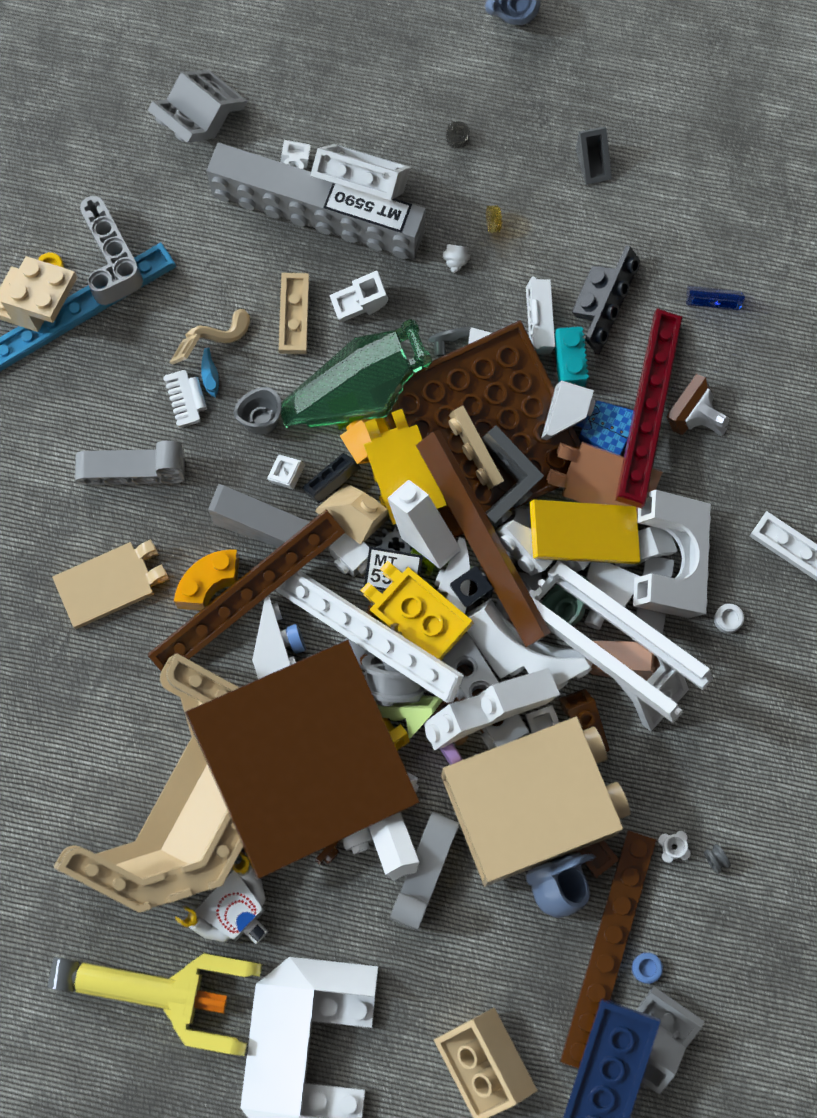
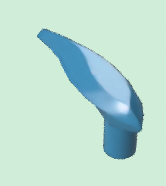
(209, 373)

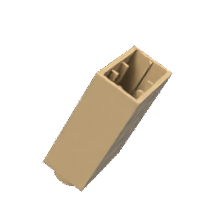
(534, 800)

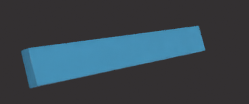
(77, 310)

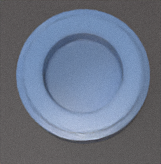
(295, 639)
(647, 968)

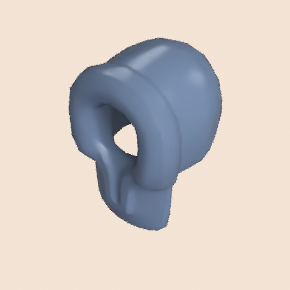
(513, 11)
(560, 885)

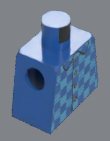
(606, 427)

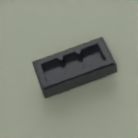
(331, 478)

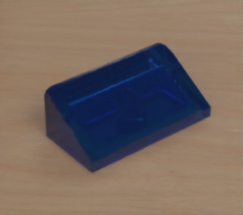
(714, 298)

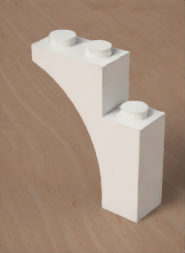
(518, 541)
(508, 655)
(490, 706)

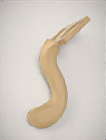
(238, 328)

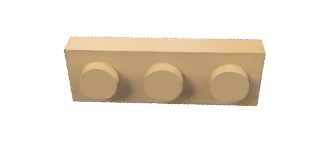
(294, 313)
(475, 448)

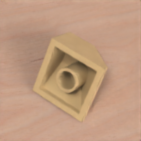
(355, 512)

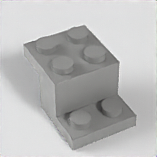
(197, 106)

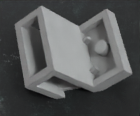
(674, 1034)

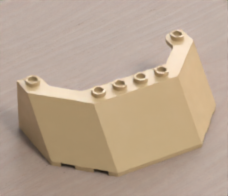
(188, 834)

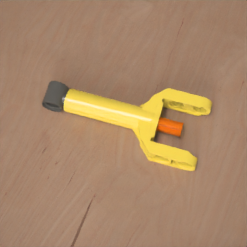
(175, 995)

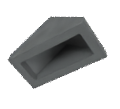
(593, 155)

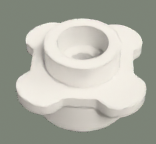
(682, 847)

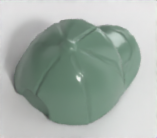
(565, 604)

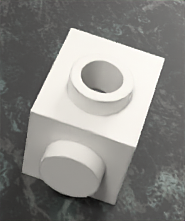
(349, 555)

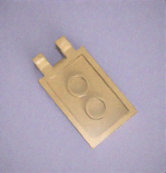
(108, 583)

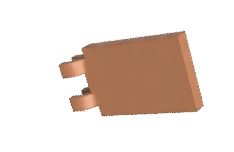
(593, 475)

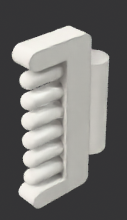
(192, 395)

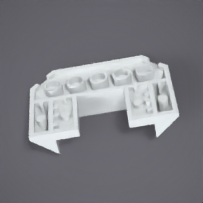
(281, 1032)

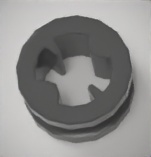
(717, 858)

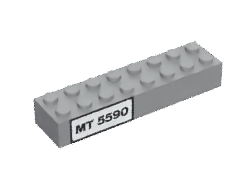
(314, 202)

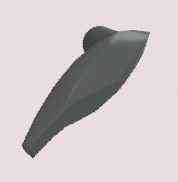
(447, 336)

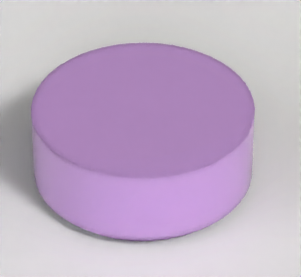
(451, 754)

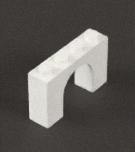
(690, 526)

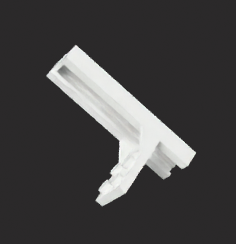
(667, 685)

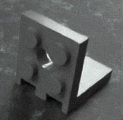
(517, 466)

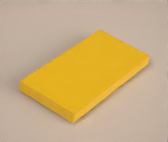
(584, 532)

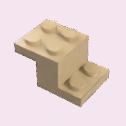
(34, 293)

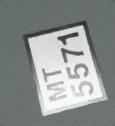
(378, 557)

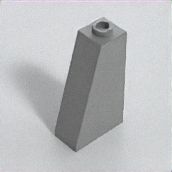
(252, 517)

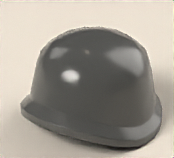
(259, 410)

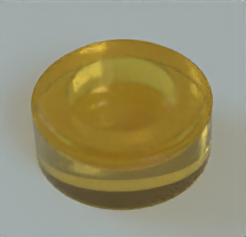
(493, 219)

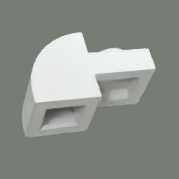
(364, 296)

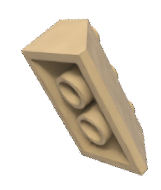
(485, 1065)

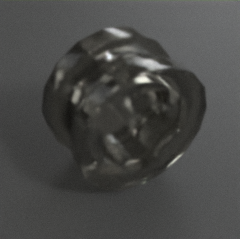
(461, 142)

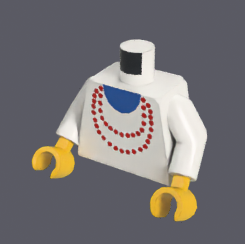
(231, 908)

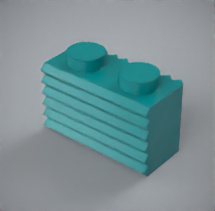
(571, 356)

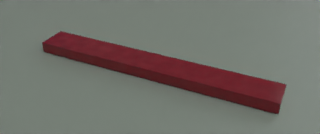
(648, 409)

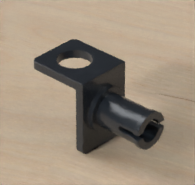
(482, 582)

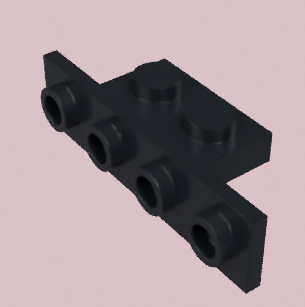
(603, 297)

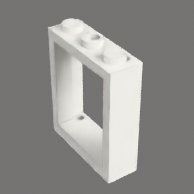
(360, 171)

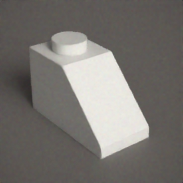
(568, 407)

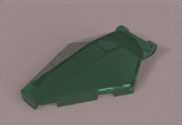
(358, 379)

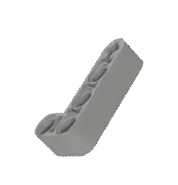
(110, 244)
(119, 467)
(420, 885)

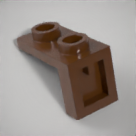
(583, 706)

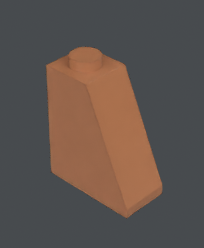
(631, 655)

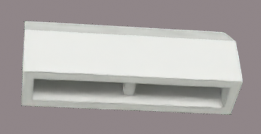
(394, 847)

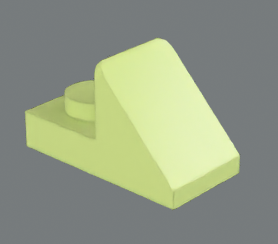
(415, 713)

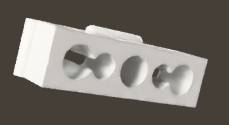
(540, 315)

